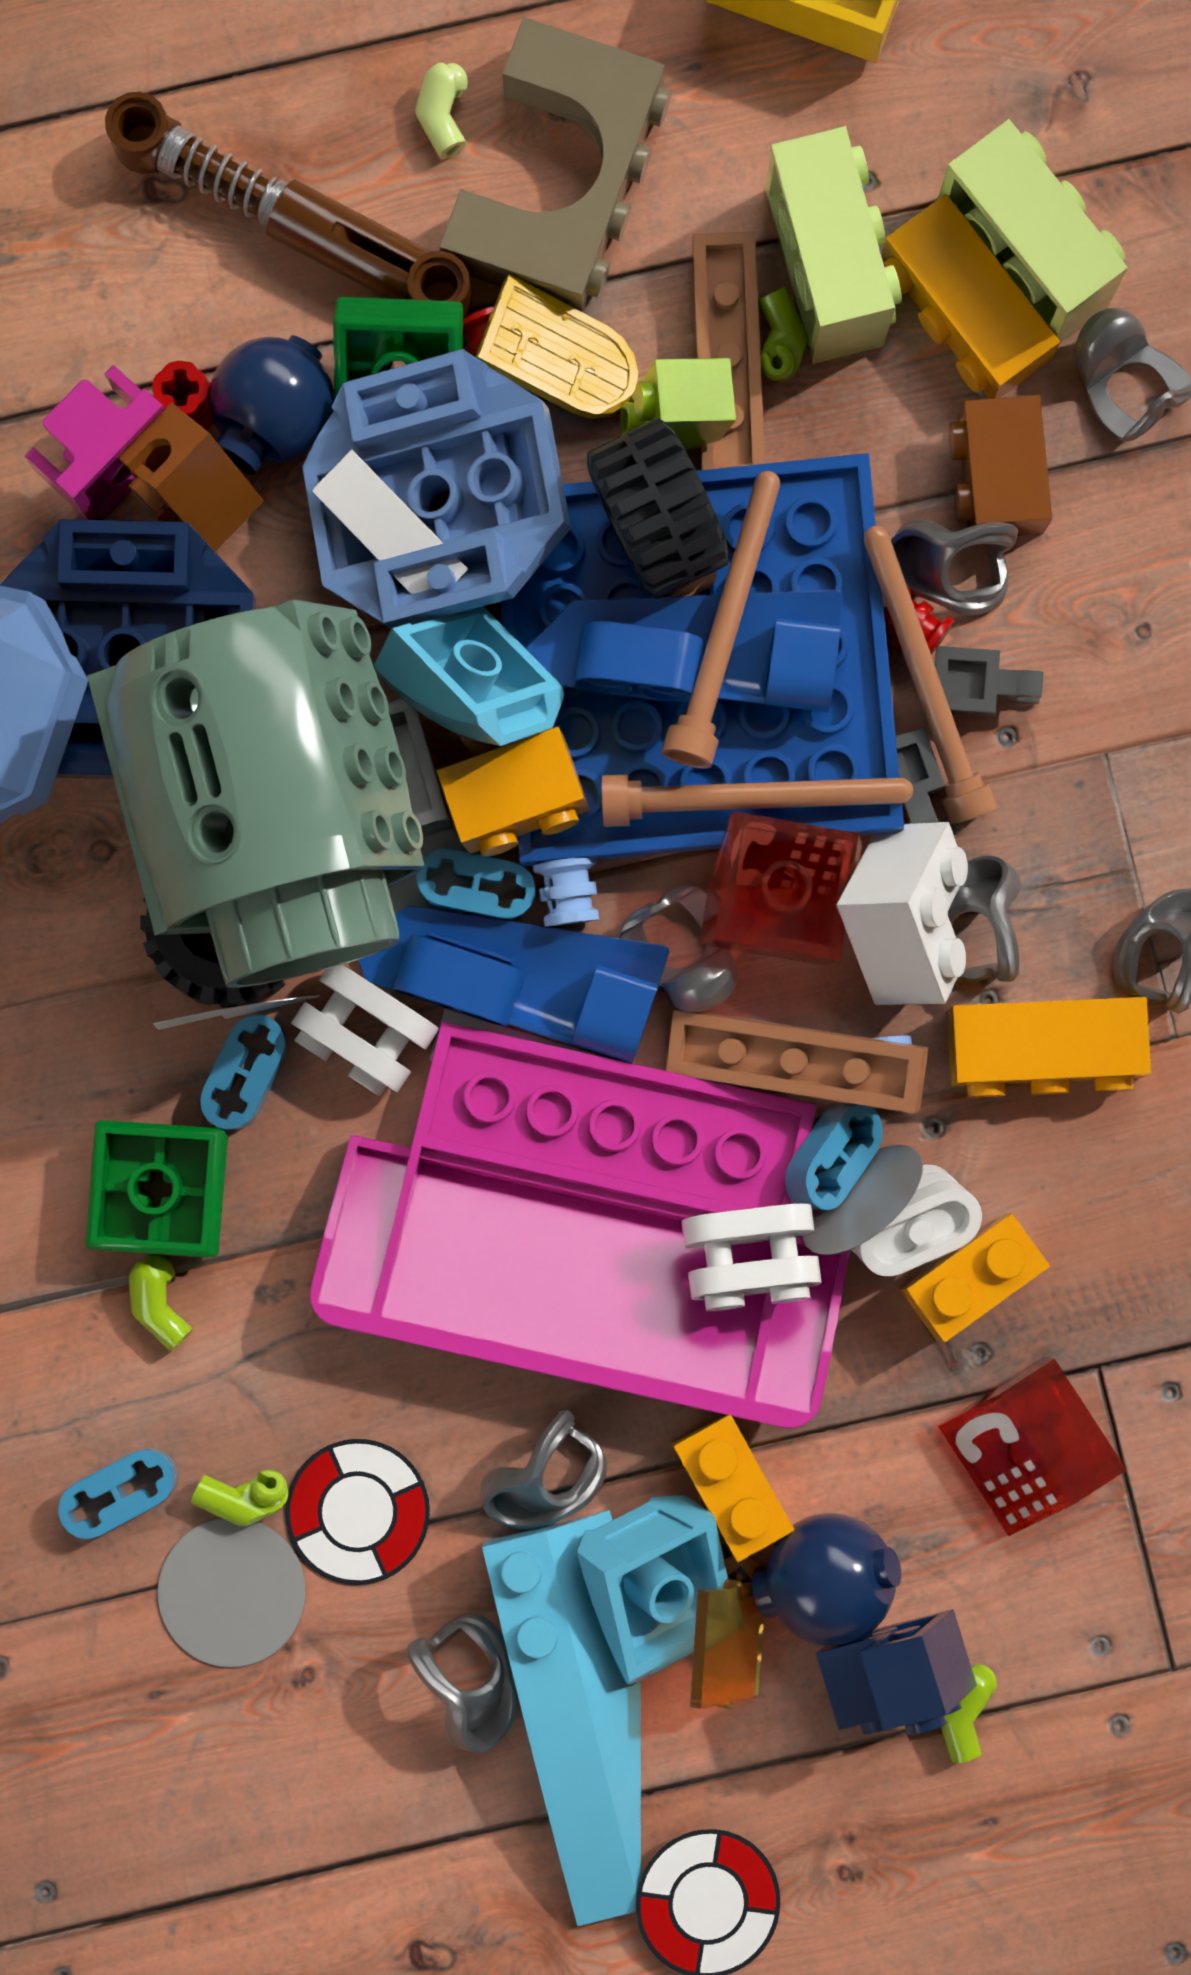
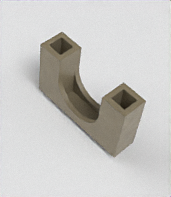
(615, 102)

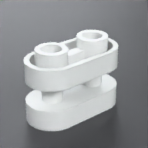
(373, 1065)
(932, 1224)
(783, 1276)

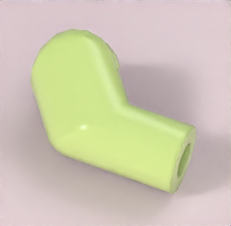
(434, 104)

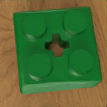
(379, 331)
(132, 1154)

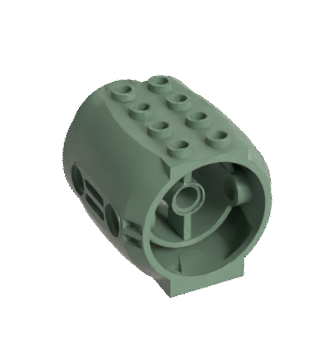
(262, 788)

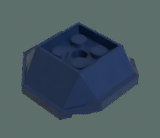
(120, 588)

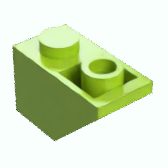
(688, 396)

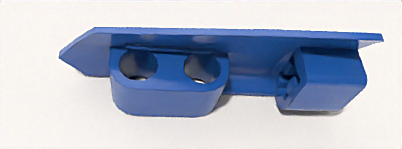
(656, 647)
(527, 976)

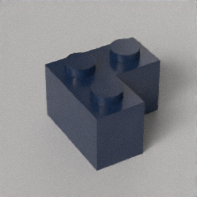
(899, 1675)

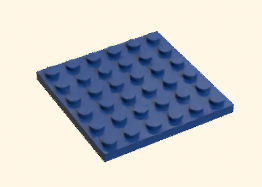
(808, 546)

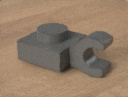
(975, 682)
(920, 767)

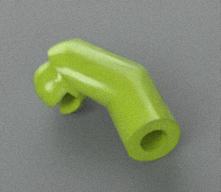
(786, 337)

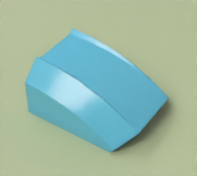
(470, 677)
(647, 1580)

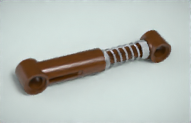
(289, 211)

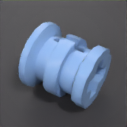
(567, 891)

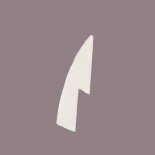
(229, 1012)

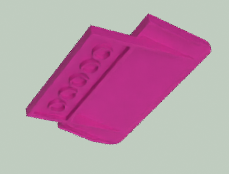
(551, 1230)

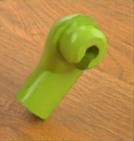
(149, 1301)
(244, 1503)
(959, 1727)

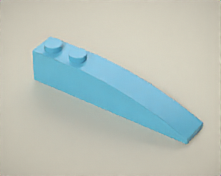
(575, 1712)

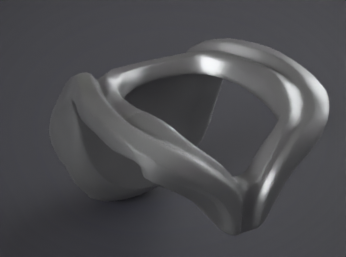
(1109, 343)
(925, 555)
(989, 890)
(1166, 914)
(706, 980)
(518, 1494)
(475, 1717)

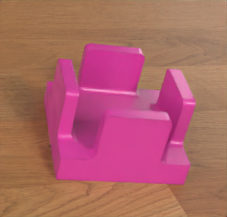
(93, 439)

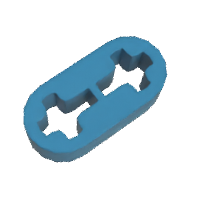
(479, 870)
(230, 1065)
(829, 1150)
(110, 1479)

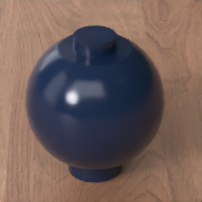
(270, 401)
(828, 1580)

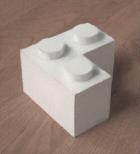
(900, 914)

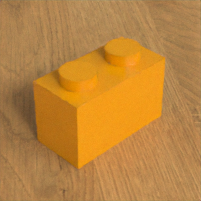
(514, 793)
(975, 1278)
(733, 1486)

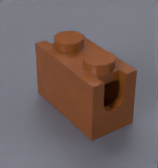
(1002, 463)
(189, 477)

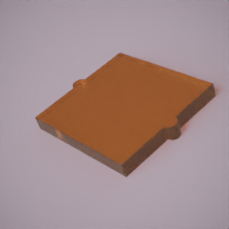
(726, 1646)

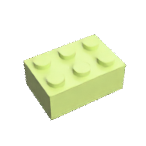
(1036, 228)
(831, 243)

